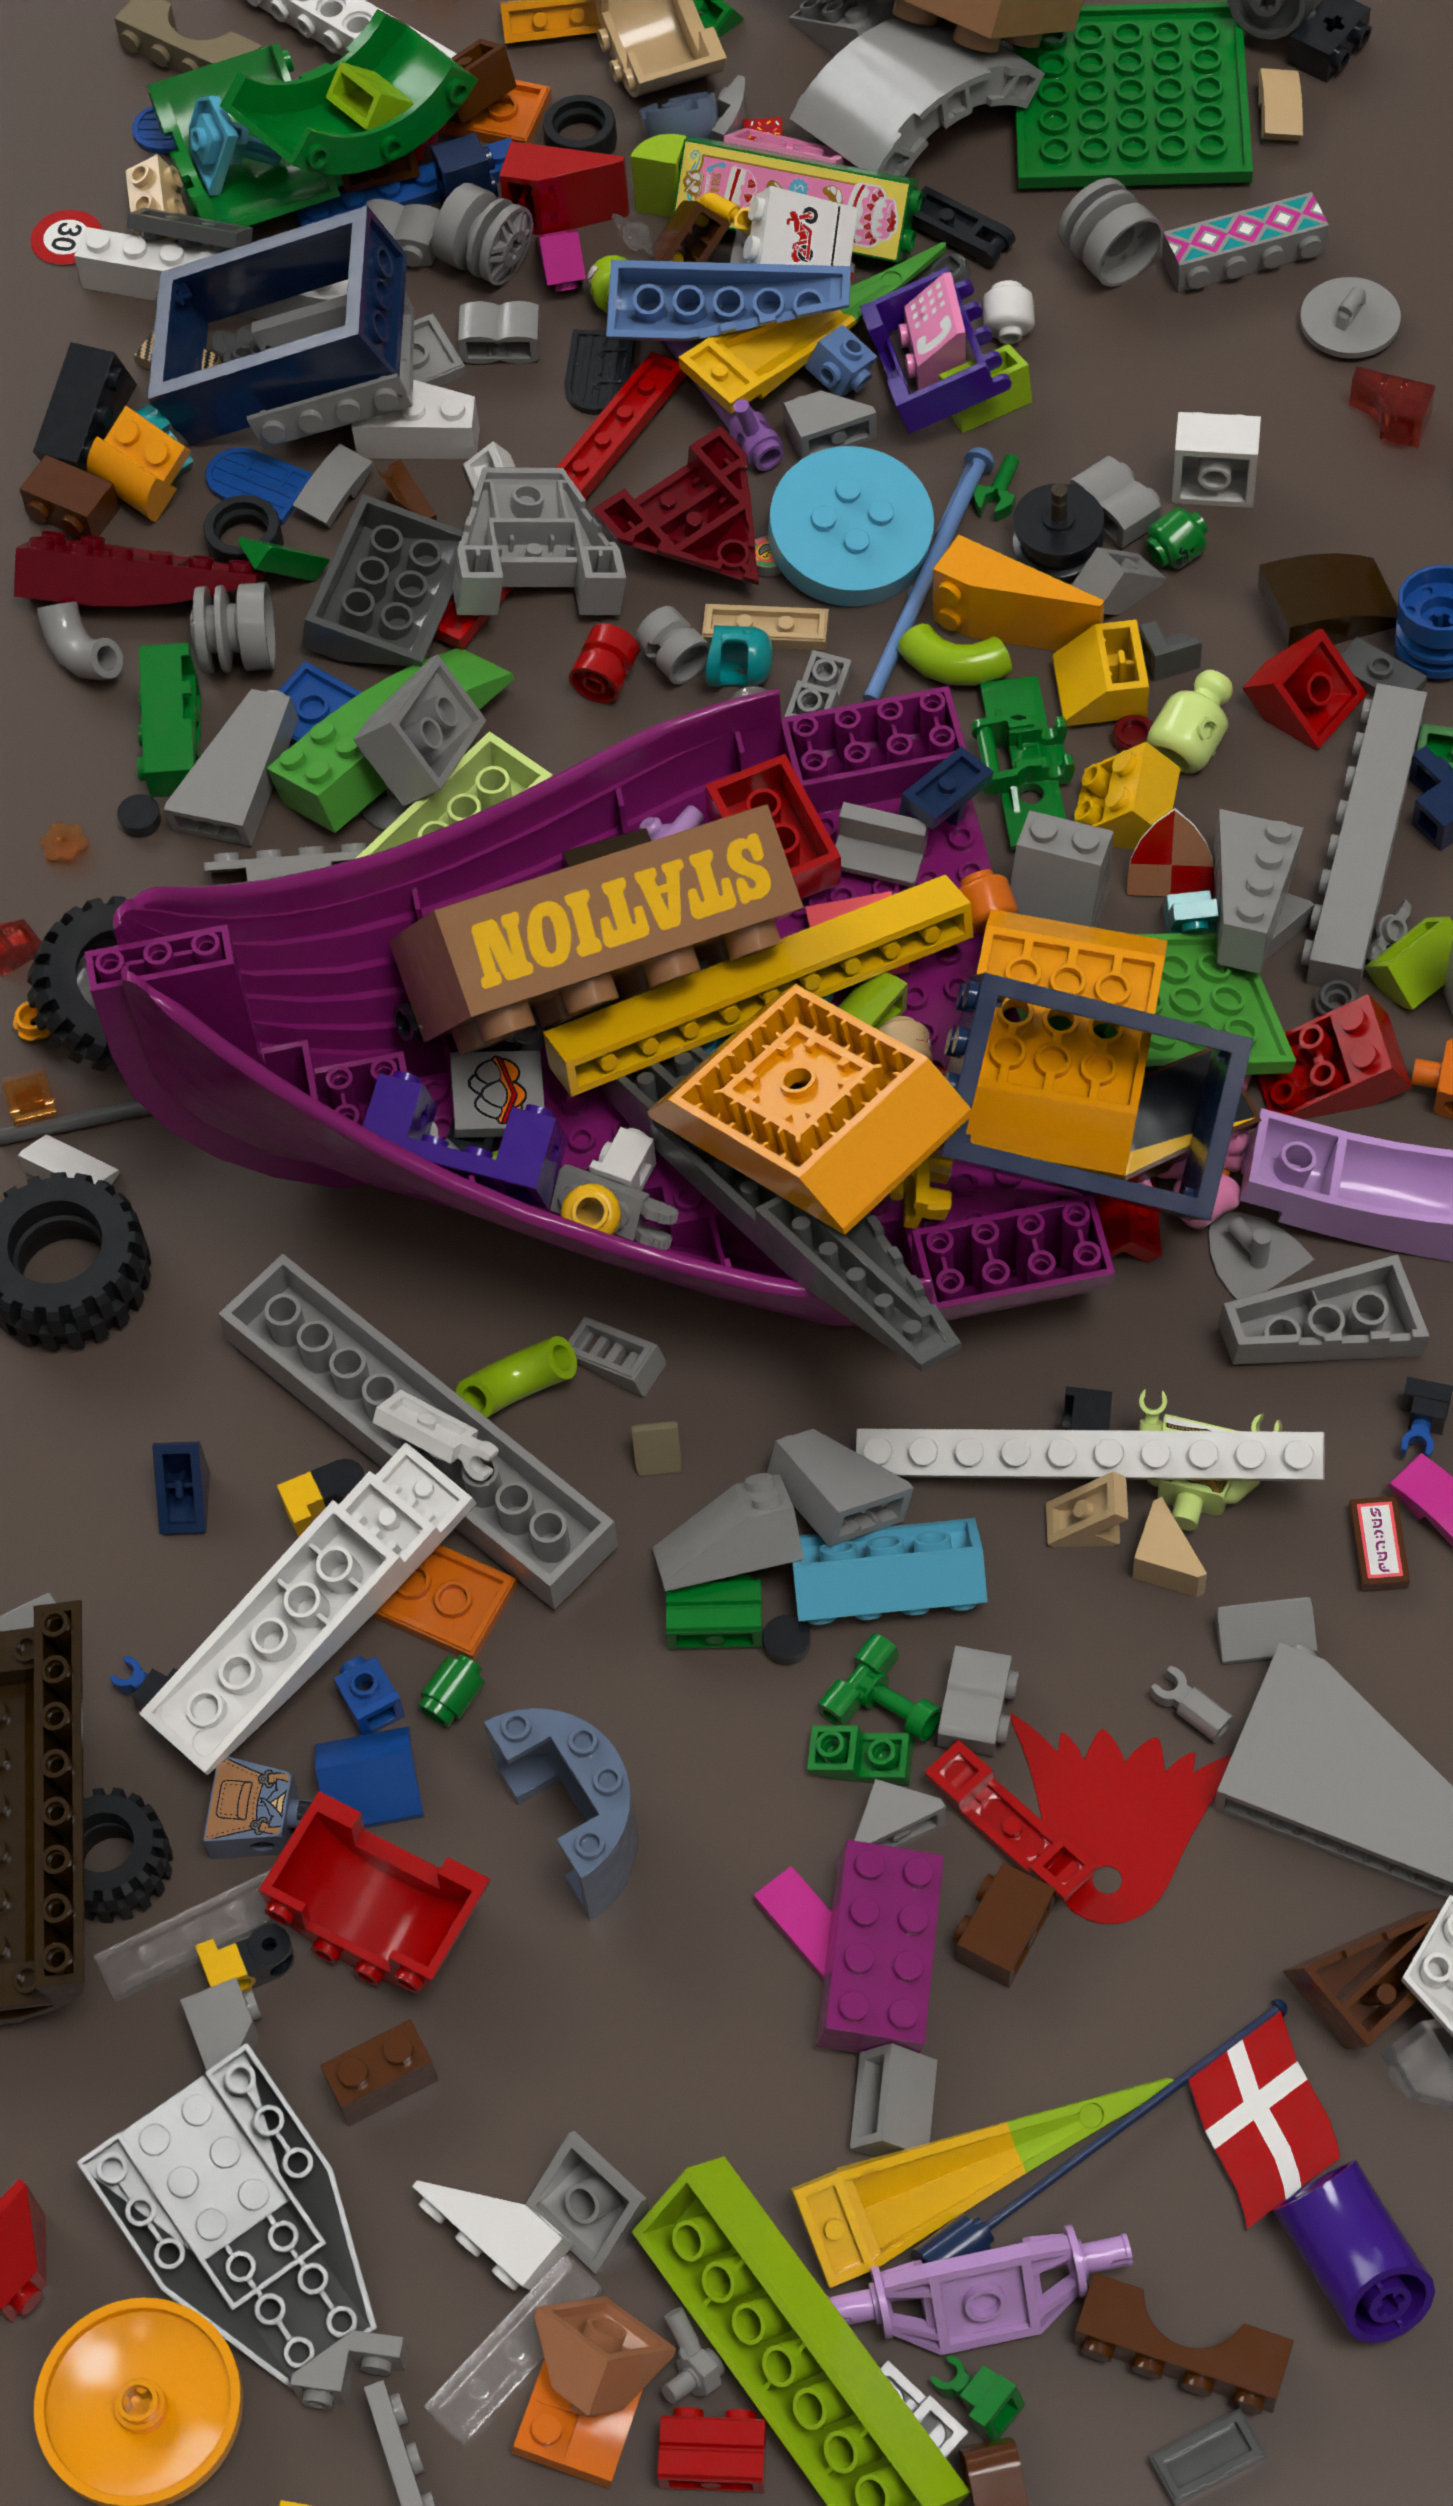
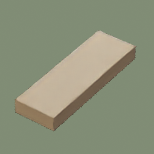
(786, 626)

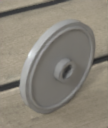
(1350, 317)

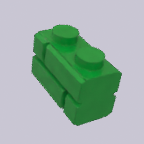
(716, 1614)

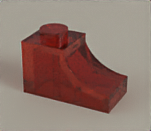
(1395, 403)

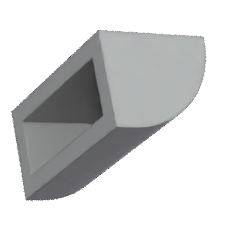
(892, 2100)

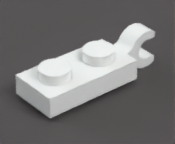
(435, 1433)

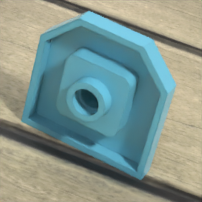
(220, 143)

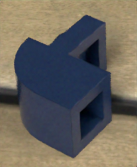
(1435, 807)

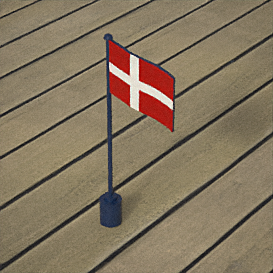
(1252, 2111)

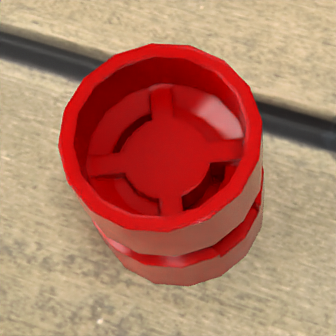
(604, 663)

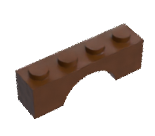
(1243, 2368)

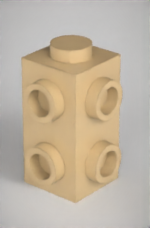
(156, 187)

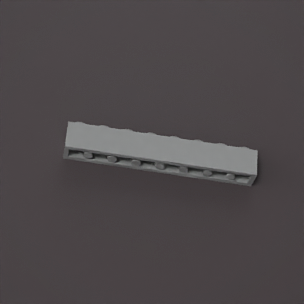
(1366, 836)

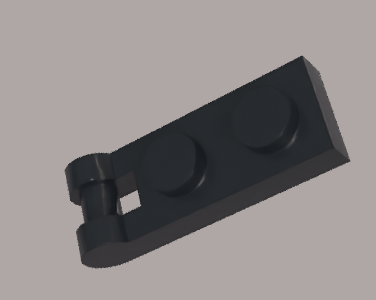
(963, 227)

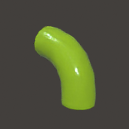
(954, 662)
(519, 1375)

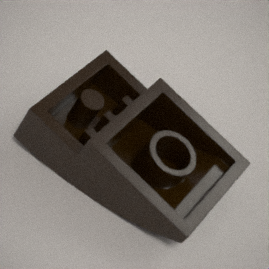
(1327, 593)

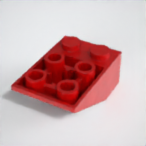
(564, 186)
(1341, 1064)

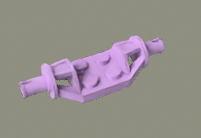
(985, 2293)

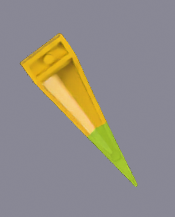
(892, 2201)

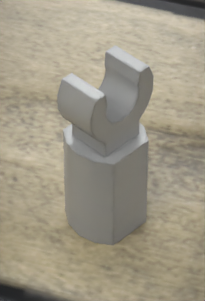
(1193, 1706)

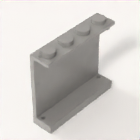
(336, 407)

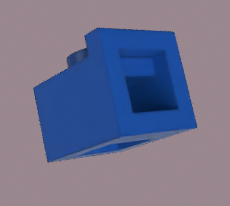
(369, 1708)

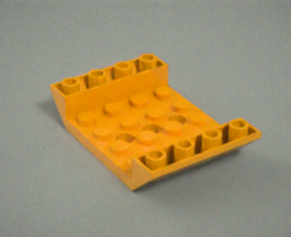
(1067, 1090)

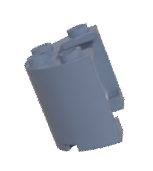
(550, 1746)

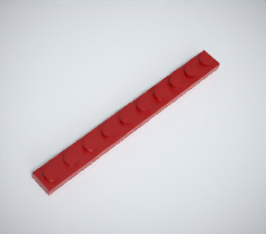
(593, 457)

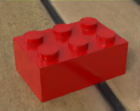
(803, 836)

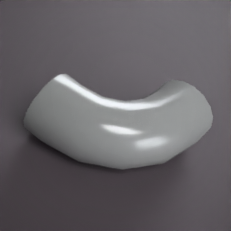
(73, 645)

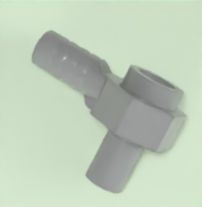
(697, 2367)

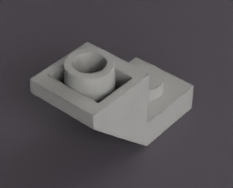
(330, 2374)

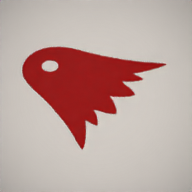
(1120, 1813)

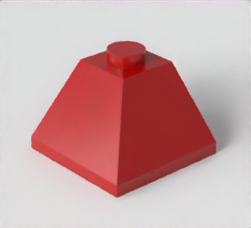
(1306, 690)
(21, 2252)

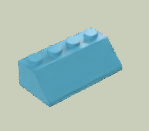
(891, 1572)

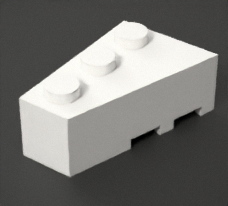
(435, 427)

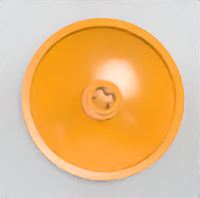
(138, 2403)

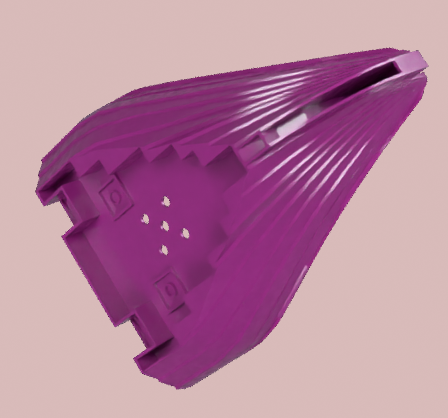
(271, 1004)

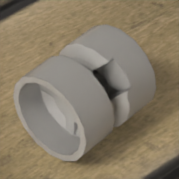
(673, 645)

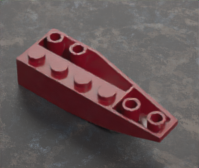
(117, 575)

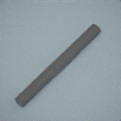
(71, 1121)

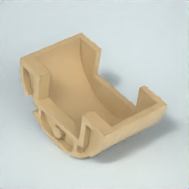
(657, 43)

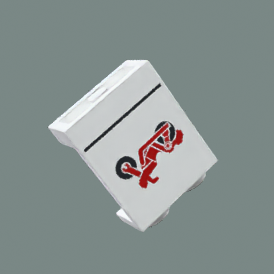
(799, 230)

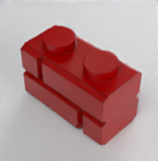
(712, 2451)

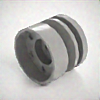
(1110, 232)
(482, 233)
(234, 628)

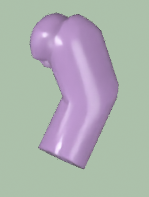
(688, 819)

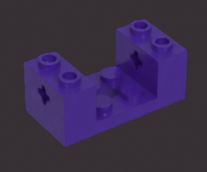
(527, 1154)

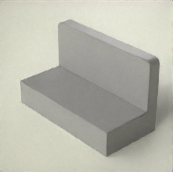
(881, 844)

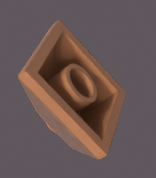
(598, 2353)

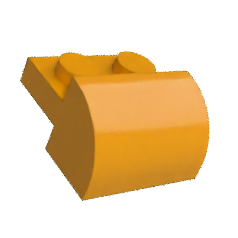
(138, 462)

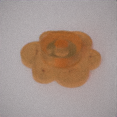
(63, 842)

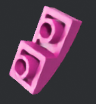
(1427, 1493)

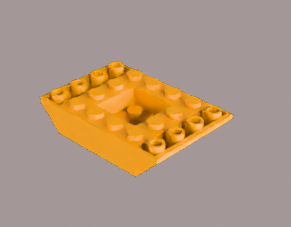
(839, 1139)

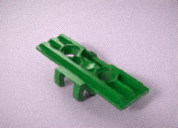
(1037, 754)

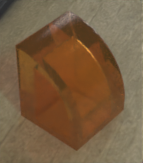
(29, 1096)

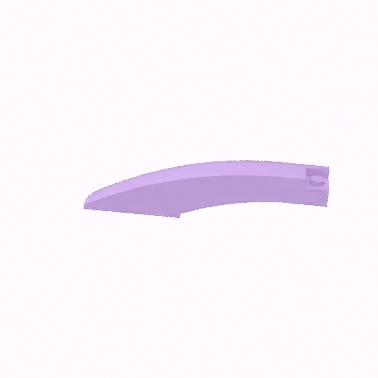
(1351, 1185)

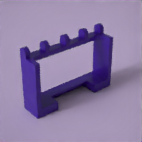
(951, 393)

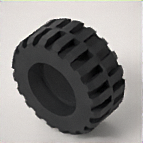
(55, 984)
(94, 1299)

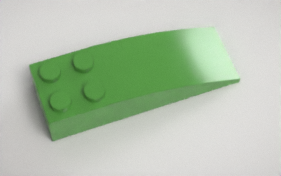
(325, 770)

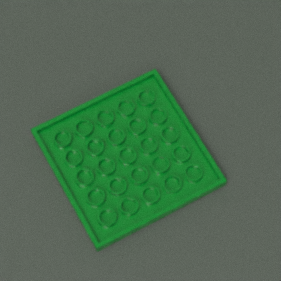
(1138, 99)

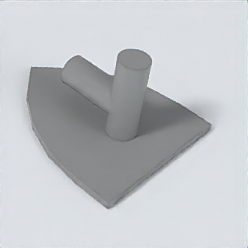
(1253, 1254)

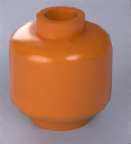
(985, 893)

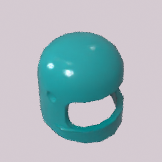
(736, 650)

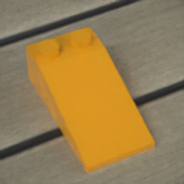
(1003, 598)

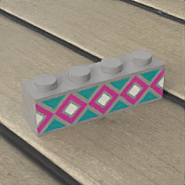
(1245, 242)

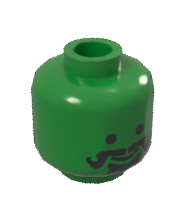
(1176, 538)

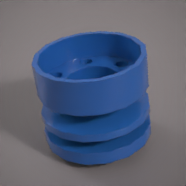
(1426, 622)

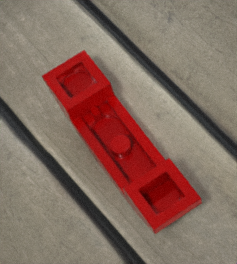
(1008, 1823)

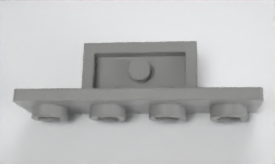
(272, 864)

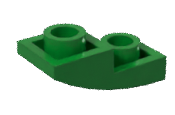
(862, 1757)

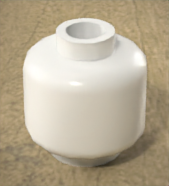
(1008, 311)

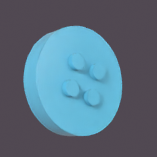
(850, 526)

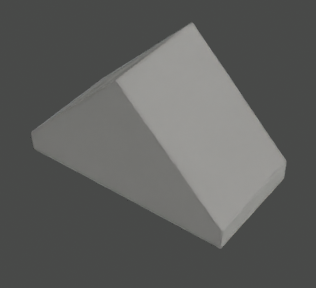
(899, 1815)

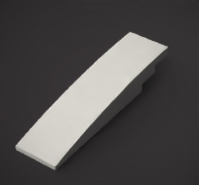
(307, 1607)

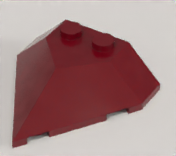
(695, 513)

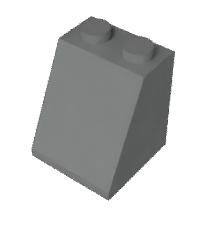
(1062, 870)

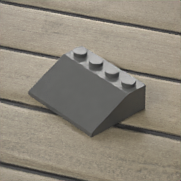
(384, 587)

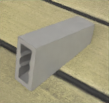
(230, 782)

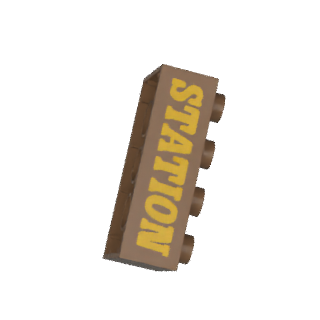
(574, 931)

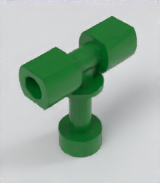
(870, 1687)

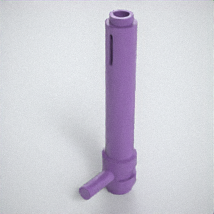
(745, 425)

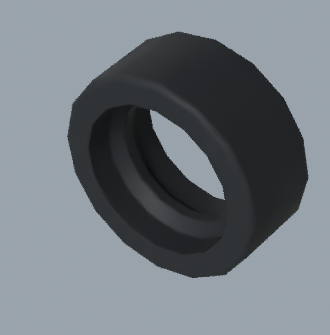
(576, 110)
(237, 511)

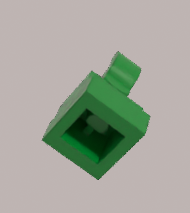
(988, 2397)

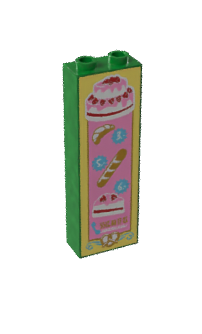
(741, 172)

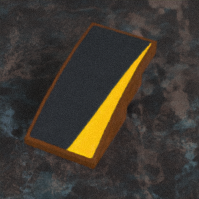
(1169, 1114)

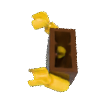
(698, 228)

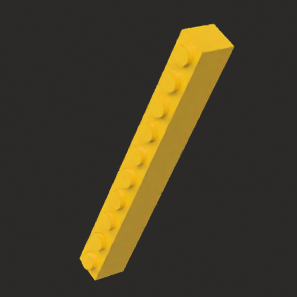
(729, 993)

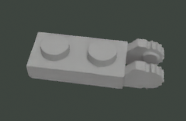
(633, 1205)

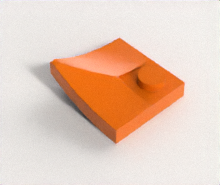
(569, 2441)

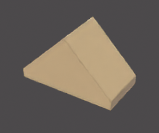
(1166, 1555)

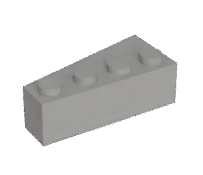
(1252, 881)
(1331, 1317)

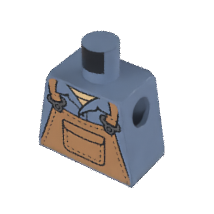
(251, 1810)

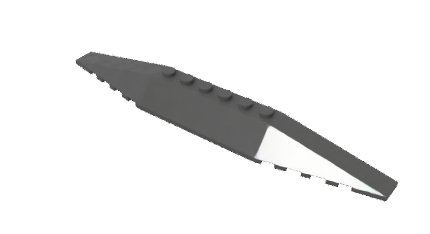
(849, 1272)

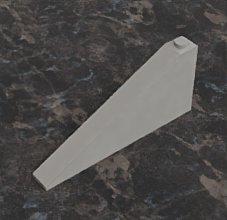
(1339, 1777)

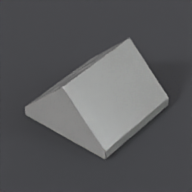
(588, 2202)

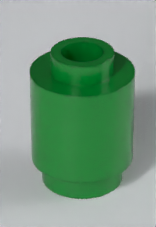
(451, 1690)

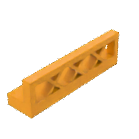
(547, 19)

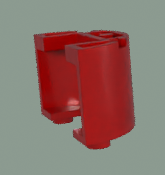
(369, 1898)

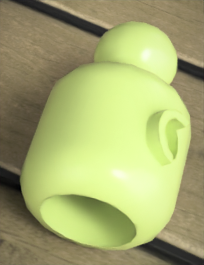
(1193, 722)

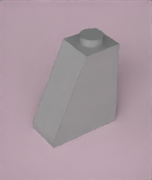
(837, 1487)

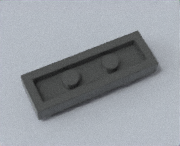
(188, 229)

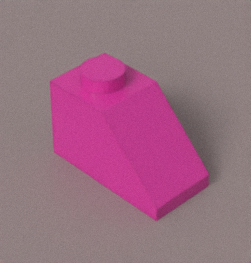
(561, 259)

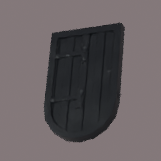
(596, 369)

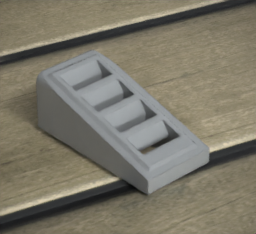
(638, 1370)

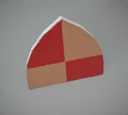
(1171, 859)

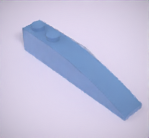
(716, 298)

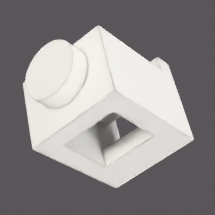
(626, 1159)

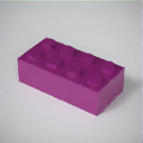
(880, 1948)

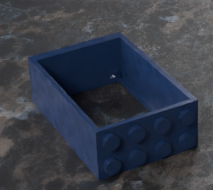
(260, 273)
(1212, 1125)

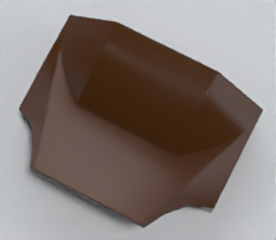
(404, 491)

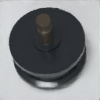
(1057, 529)

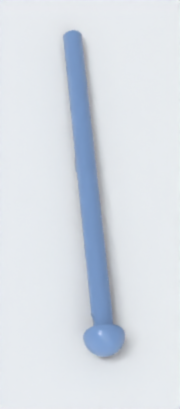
(978, 462)

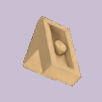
(1088, 1514)

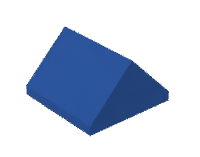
(372, 1775)

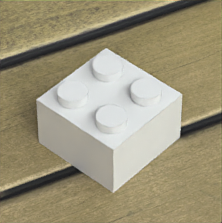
(1216, 459)

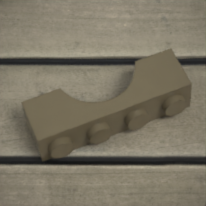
(151, 31)

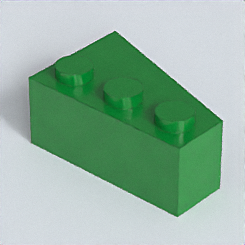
(169, 716)

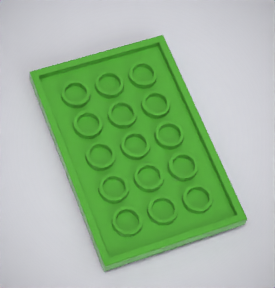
(1209, 996)

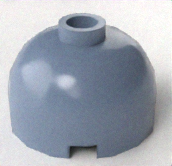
(682, 115)

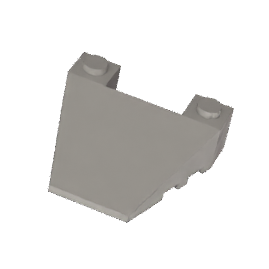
(534, 533)

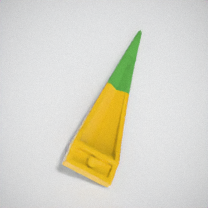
(763, 357)

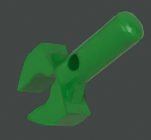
(998, 490)

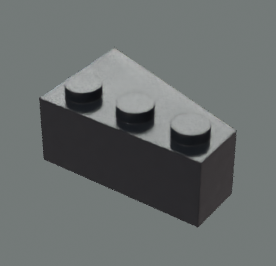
(84, 404)

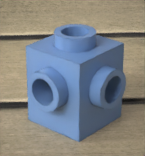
(841, 362)

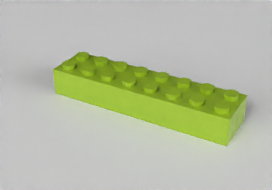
(791, 2346)

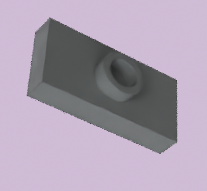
(1375, 666)

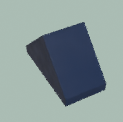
(181, 1487)

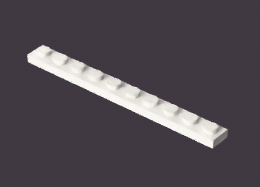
(1096, 1453)

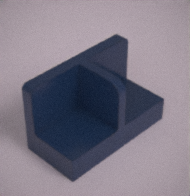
(946, 789)

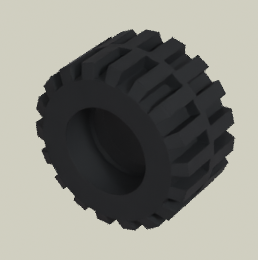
(141, 1873)

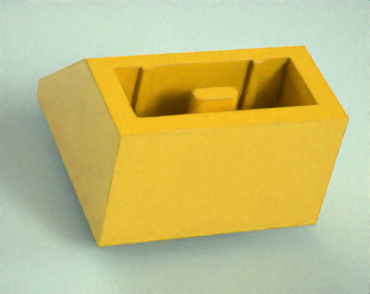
(1102, 674)
(1128, 793)

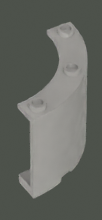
(903, 84)

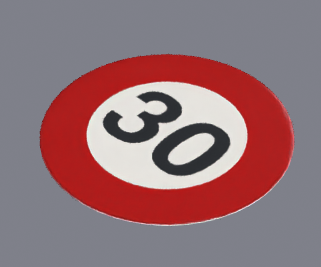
(59, 235)

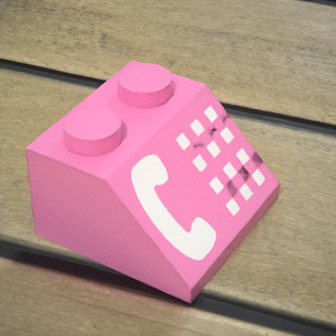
(933, 332)

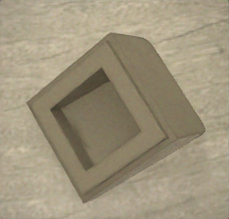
(657, 1448)

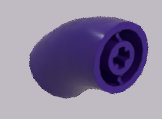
(1358, 2254)

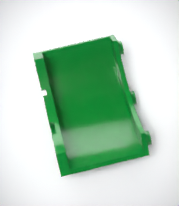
(322, 138)
(250, 190)

